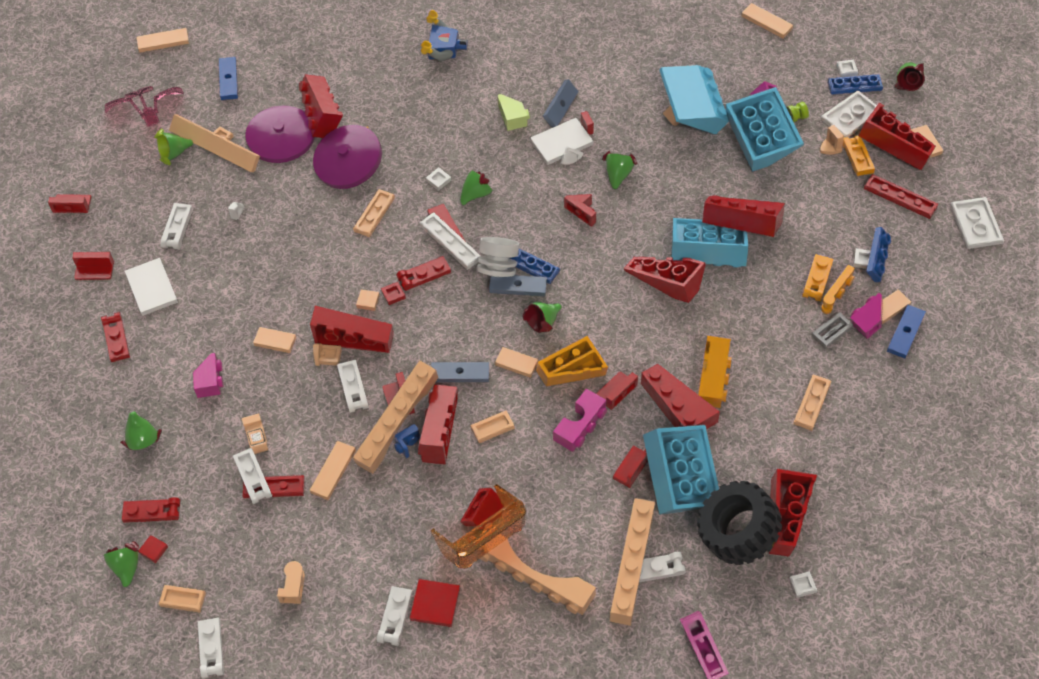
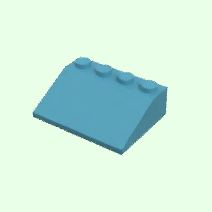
(694, 97)
(763, 128)
(708, 243)
(680, 467)

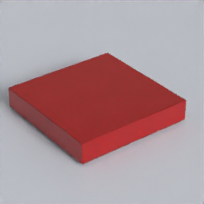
(435, 603)

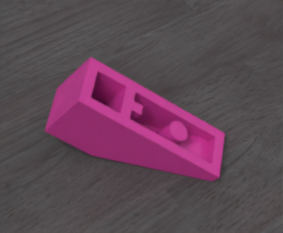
(704, 645)

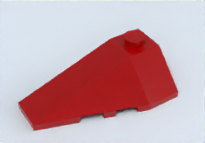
(673, 277)

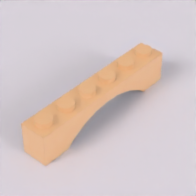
(379, 439)
(632, 562)
(569, 591)

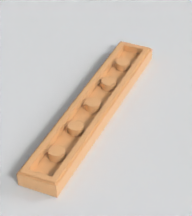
(214, 143)

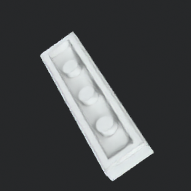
(450, 241)

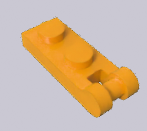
(858, 155)
(818, 277)
(837, 289)

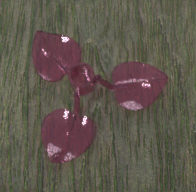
(149, 114)

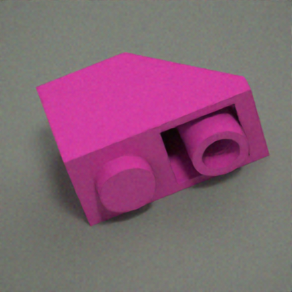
(869, 317)
(207, 378)

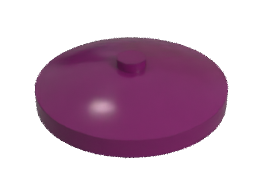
(279, 134)
(347, 156)

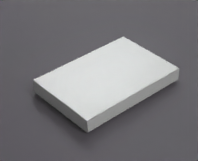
(850, 114)
(553, 142)
(976, 223)
(151, 286)

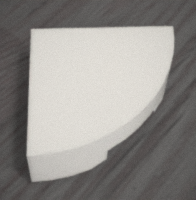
(570, 156)
(235, 210)

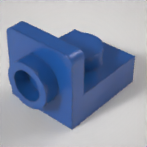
(406, 438)

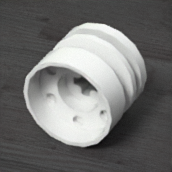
(498, 253)

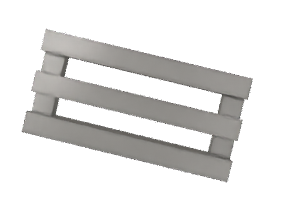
(816, 334)

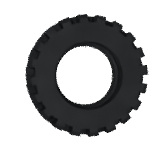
(754, 538)

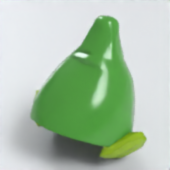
(171, 145)

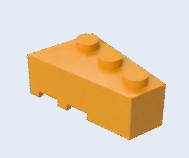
(572, 364)
(714, 370)

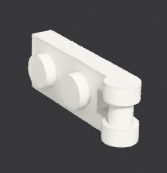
(176, 226)
(352, 385)
(252, 475)
(657, 567)
(395, 615)
(210, 647)

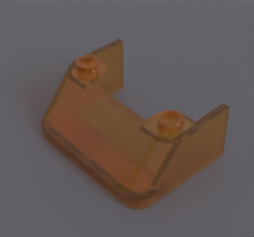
(487, 534)

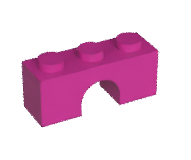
(572, 433)

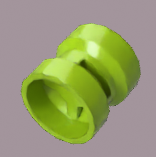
(799, 111)

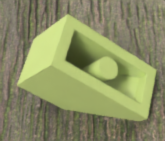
(512, 112)

